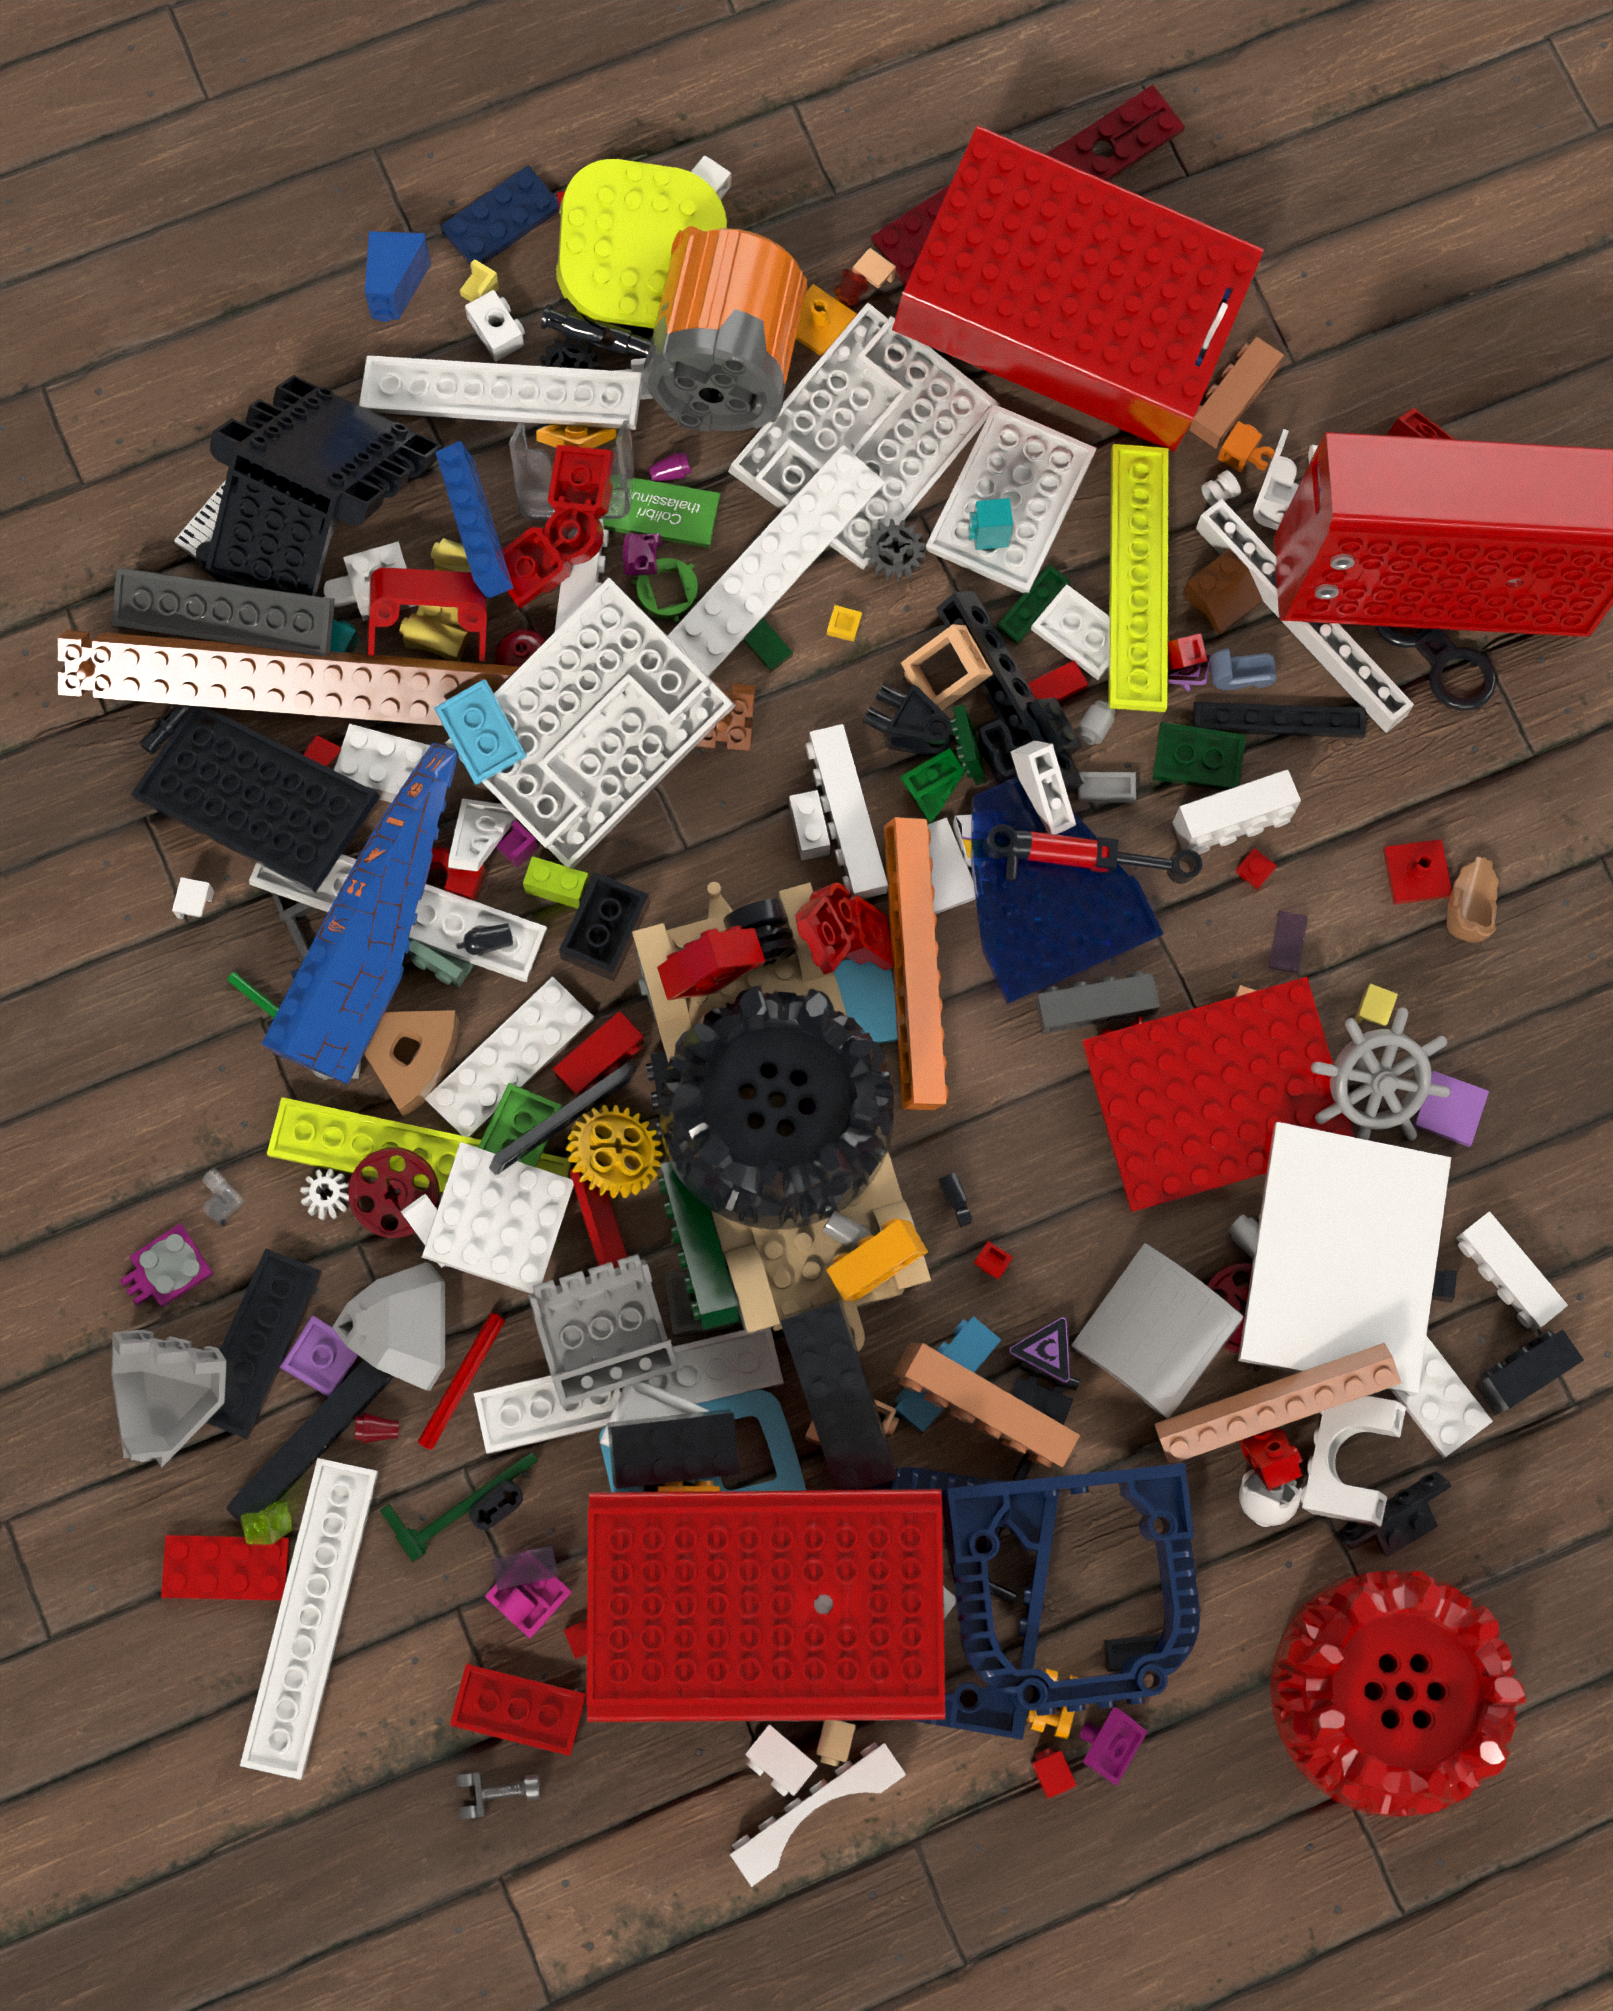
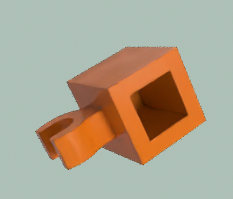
(1243, 447)

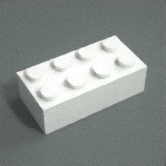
(1236, 812)

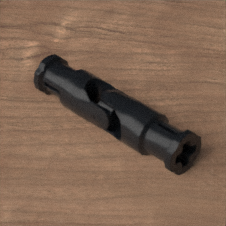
(578, 327)

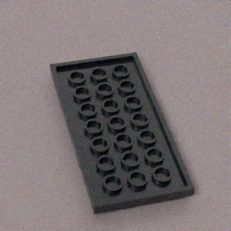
(255, 796)

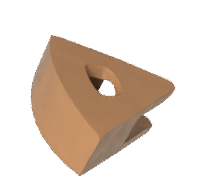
(413, 1054)

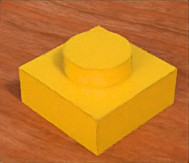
(844, 623)

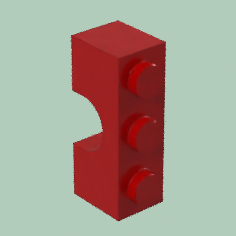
(459, 881)

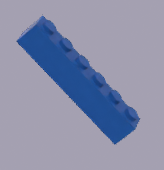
(474, 520)

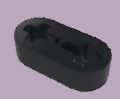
(495, 1499)

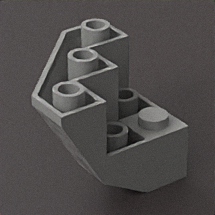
(399, 1325)

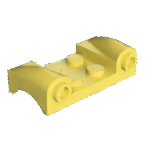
(437, 627)

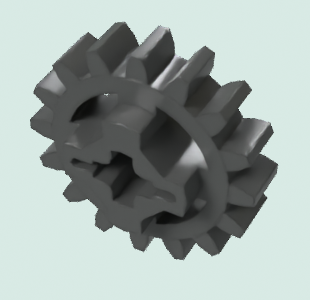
(905, 547)

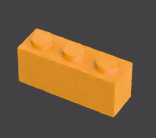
(876, 1259)

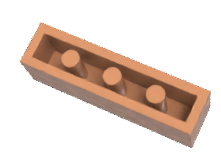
(1236, 391)

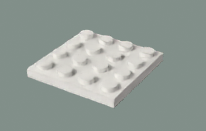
(500, 1222)

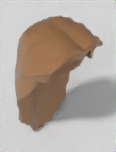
(1473, 902)

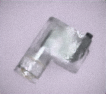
(225, 1198)

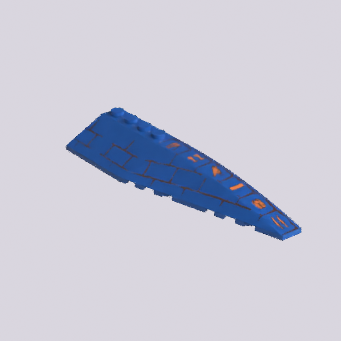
(366, 932)

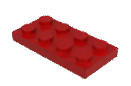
(224, 1568)
(518, 1709)

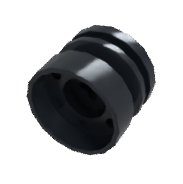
(767, 919)

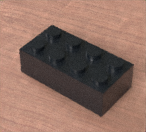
(673, 1448)

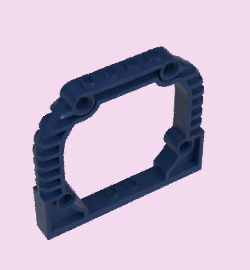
(1155, 1493)
(1032, 1523)

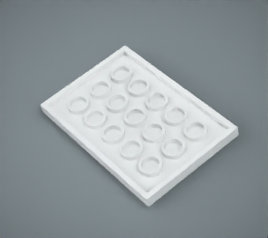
(1038, 474)

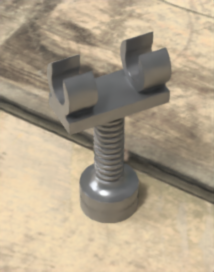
(529, 1787)

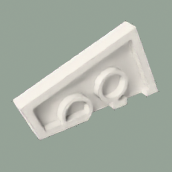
(478, 833)

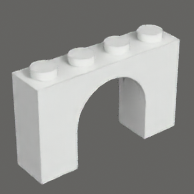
(1325, 1491)

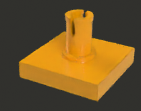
(822, 320)
(575, 435)

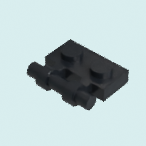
(1044, 1400)

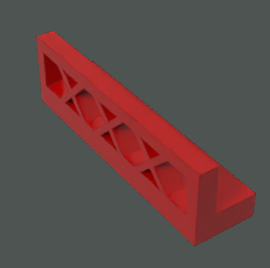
(599, 1222)

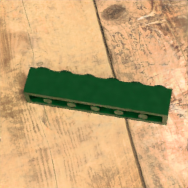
(698, 1253)

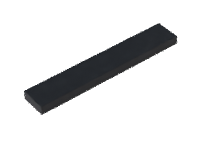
(1280, 719)
(562, 1118)

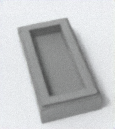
(1107, 787)

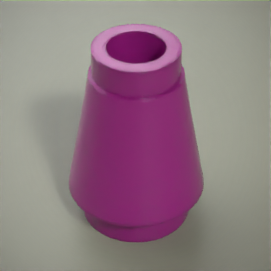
(671, 467)

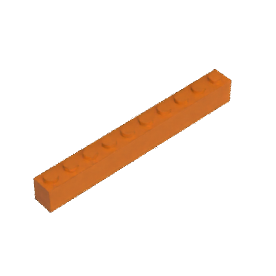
(915, 964)

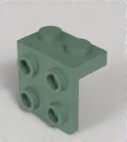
(447, 968)

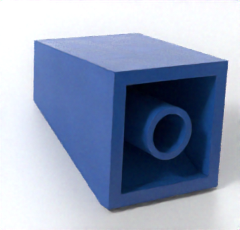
(394, 271)

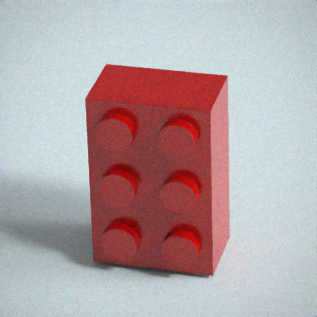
(710, 963)

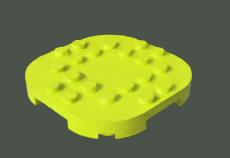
(621, 234)

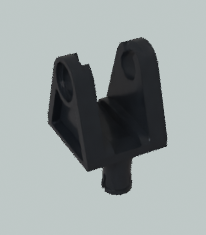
(913, 724)

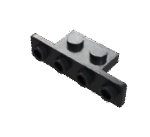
(1404, 1518)

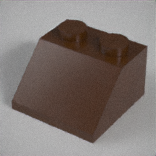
(1223, 592)

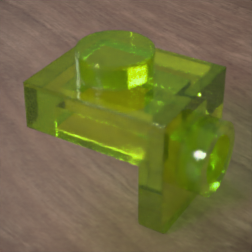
(268, 1524)

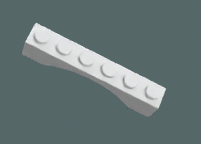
(871, 1774)

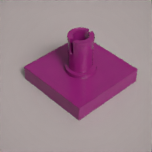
(1112, 1745)

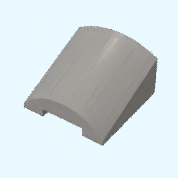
(1157, 1330)

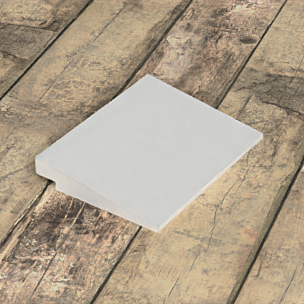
(884, 402)
(601, 722)
(1344, 1252)

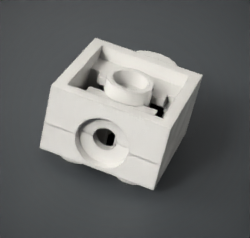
(360, 566)

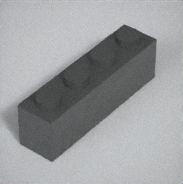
(1097, 1003)

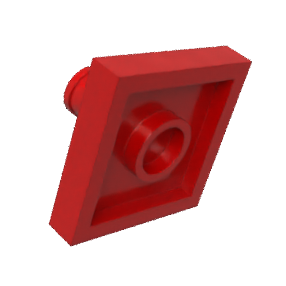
(1417, 872)

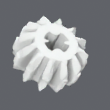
(315, 1200)

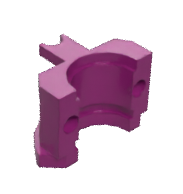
(640, 553)

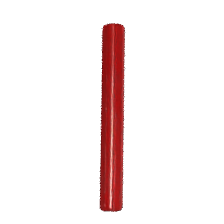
(461, 1381)

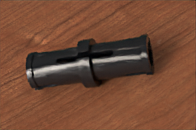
(163, 728)

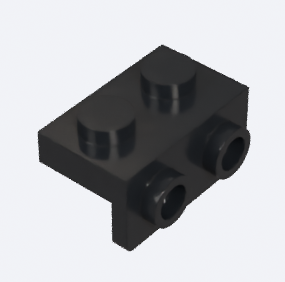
(1055, 726)

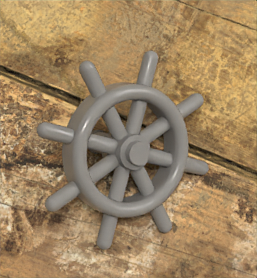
(1381, 1078)

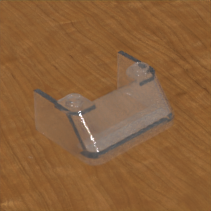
(534, 472)

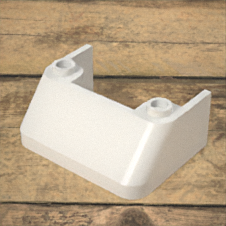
(1276, 489)

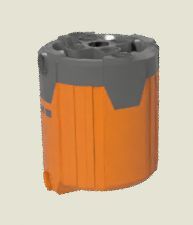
(725, 326)

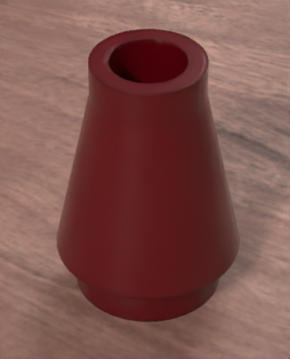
(374, 1428)

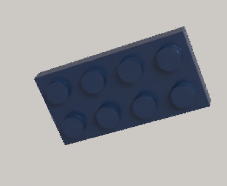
(501, 217)

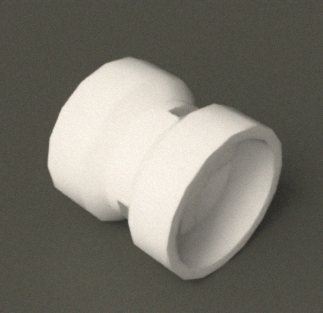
(1222, 488)

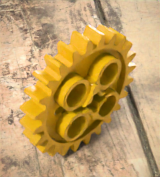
(614, 1151)

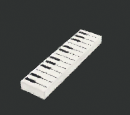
(201, 526)

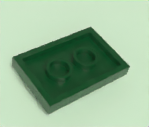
(968, 747)
(1198, 756)

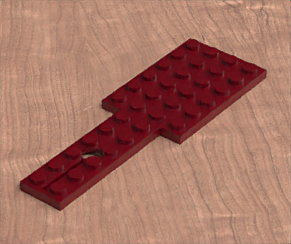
(906, 236)

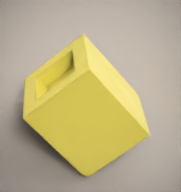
(480, 282)
(1376, 1005)

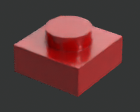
(1256, 869)
(993, 1260)
(577, 1639)

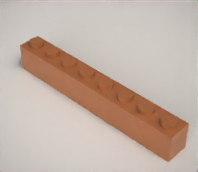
(1277, 1403)

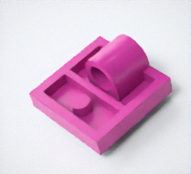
(530, 1604)

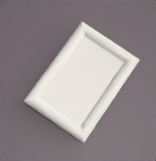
(647, 1401)

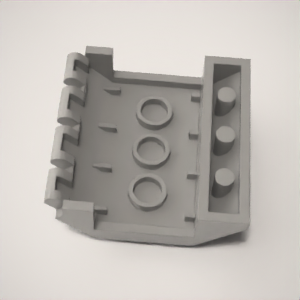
(601, 1330)

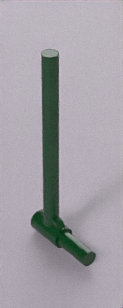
(414, 1541)

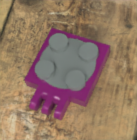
(166, 1268)

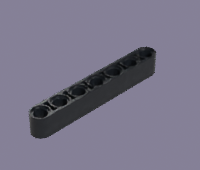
(310, 1440)

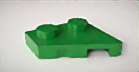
(933, 783)

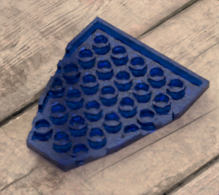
(1054, 914)

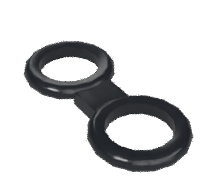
(1439, 651)

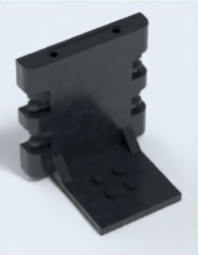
(298, 475)

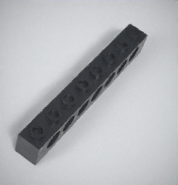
(1006, 687)

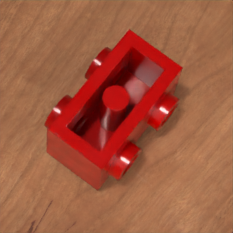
(1272, 1457)

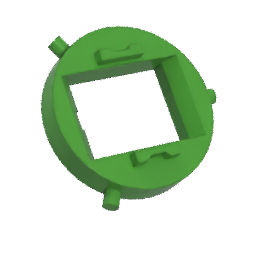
(689, 585)

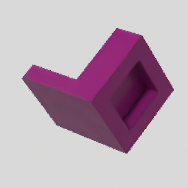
(518, 844)

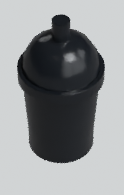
(486, 939)

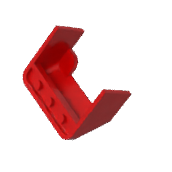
(426, 588)

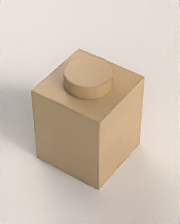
(835, 1742)

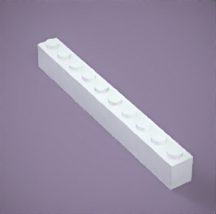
(1326, 641)

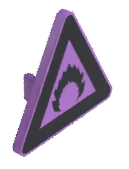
(1190, 675)
(1046, 1350)

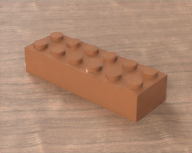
(985, 1404)

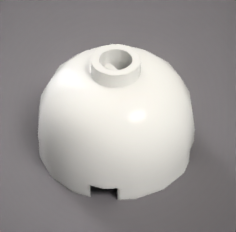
(1266, 1506)

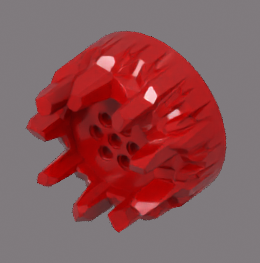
(1339, 1732)

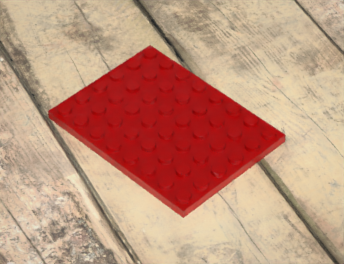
(1202, 1088)

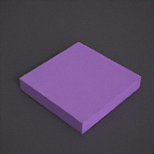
(1454, 1116)
(320, 1357)

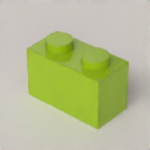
(555, 882)

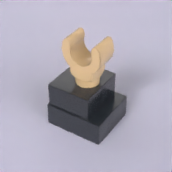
(1444, 1285)

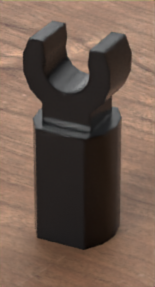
(956, 1198)

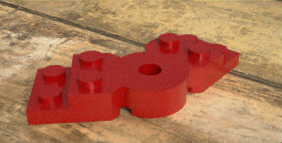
(580, 497)
(844, 928)

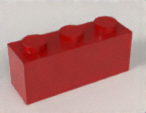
(599, 1055)

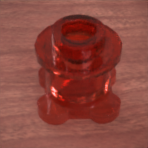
(850, 288)

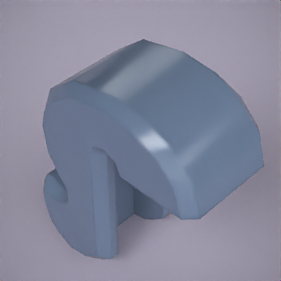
(1242, 671)

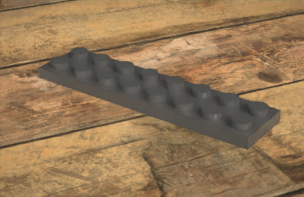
(223, 612)

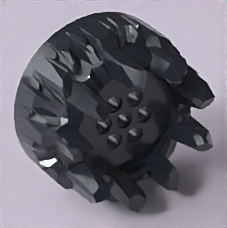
(758, 1173)

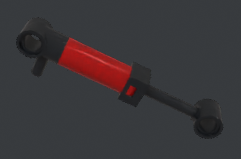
(1097, 855)

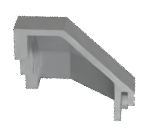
(163, 1392)

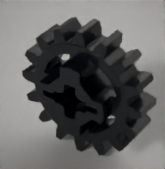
(572, 355)

